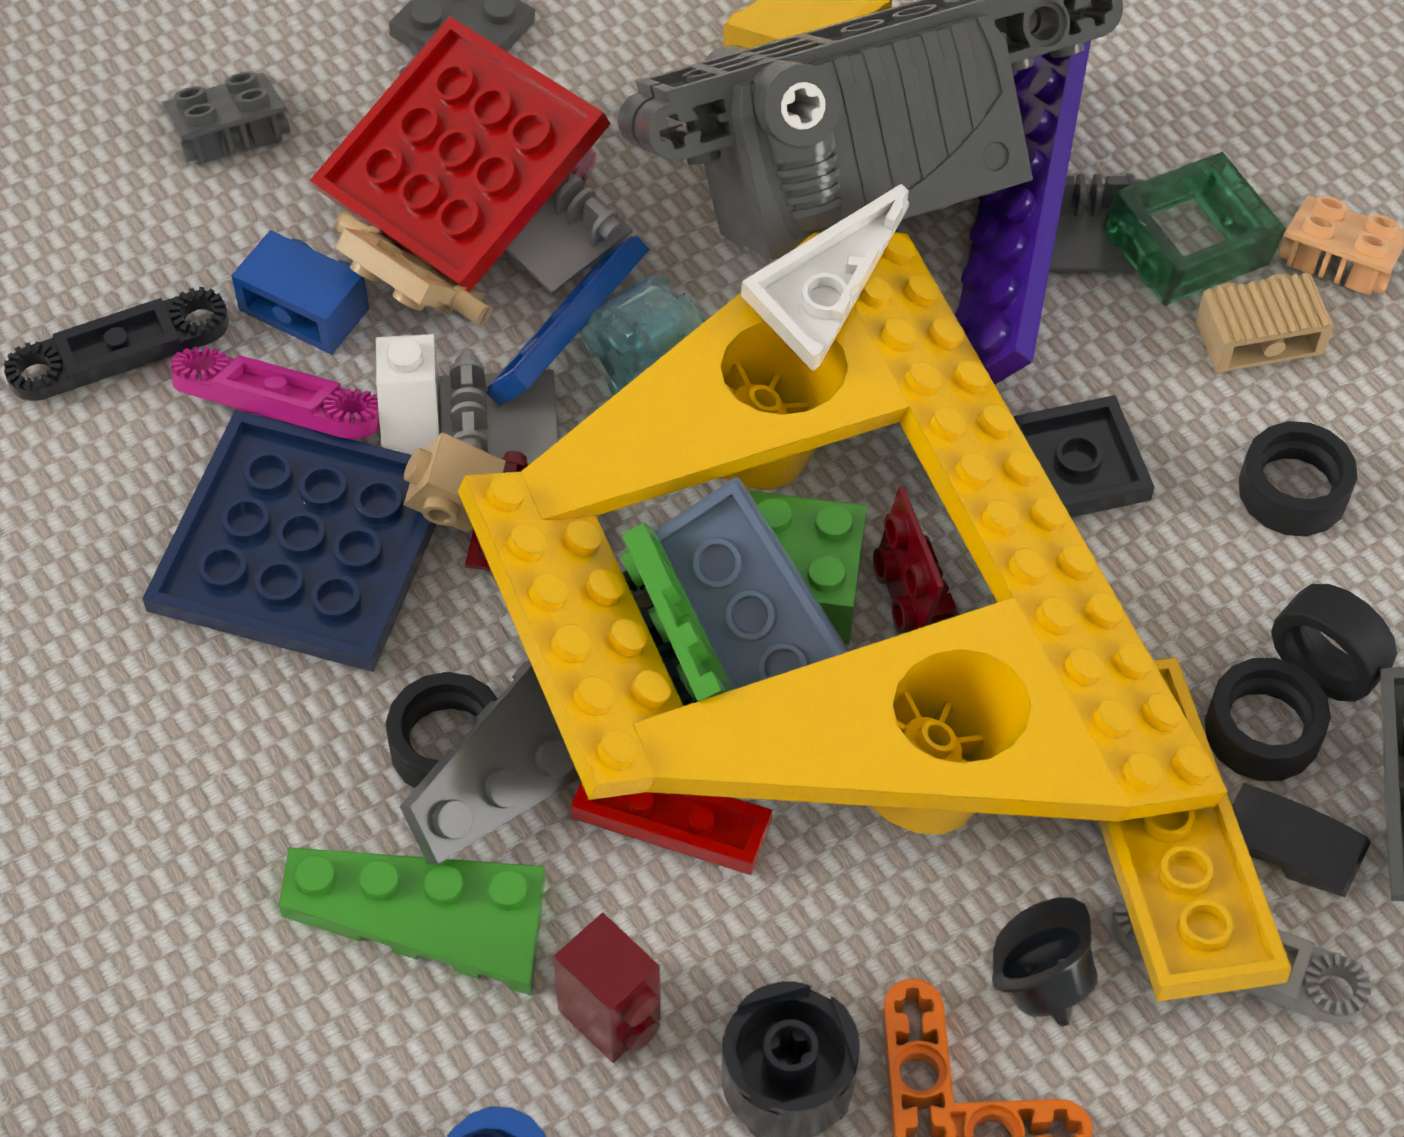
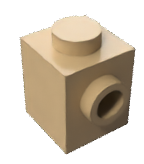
(437, 475)

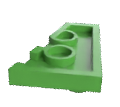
(674, 614)

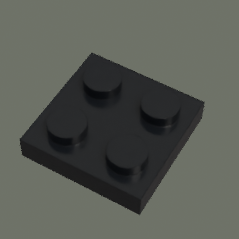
(1088, 455)

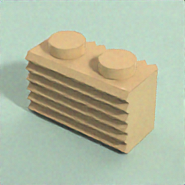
(1263, 322)

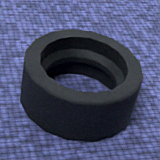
(1305, 443)
(1351, 625)
(1281, 681)
(420, 699)

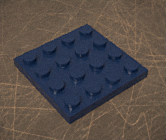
(295, 543)

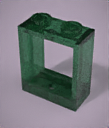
(1228, 201)

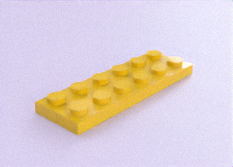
(1195, 891)

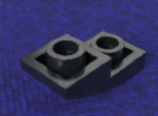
(1299, 840)

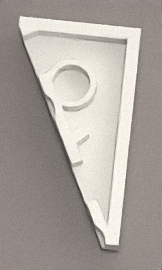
(817, 284)

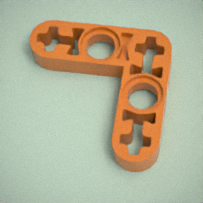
(953, 1118)

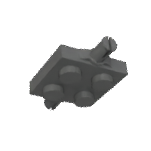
(496, 20)

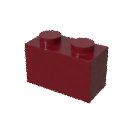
(608, 988)

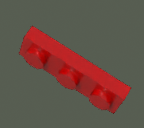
(702, 827)

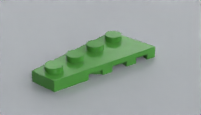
(453, 912)

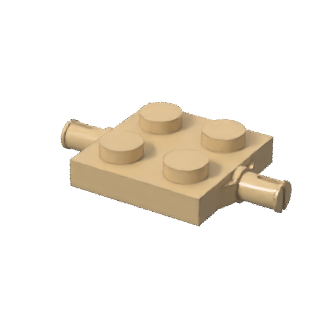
(414, 282)

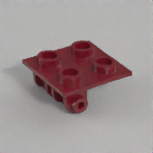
(911, 570)

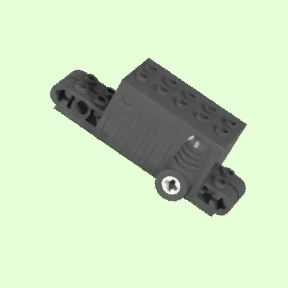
(856, 108)

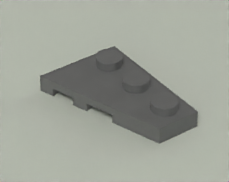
(493, 774)

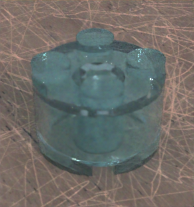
(639, 329)

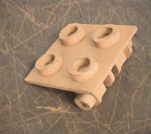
(1328, 226)

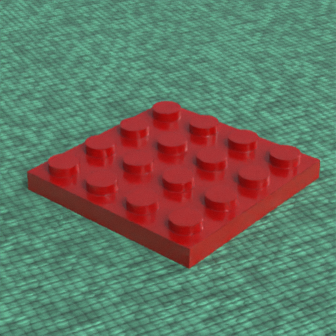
(460, 153)

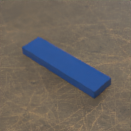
(566, 321)

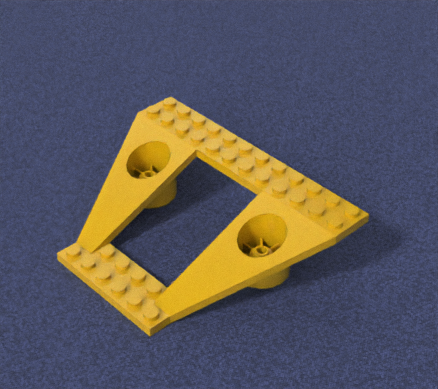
(987, 712)

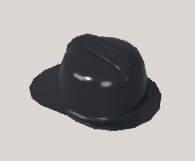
(1046, 959)

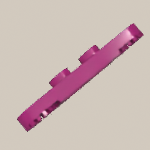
(276, 393)

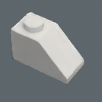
(407, 392)

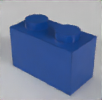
(300, 291)

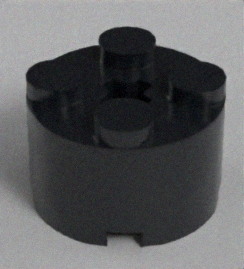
(824, 1056)

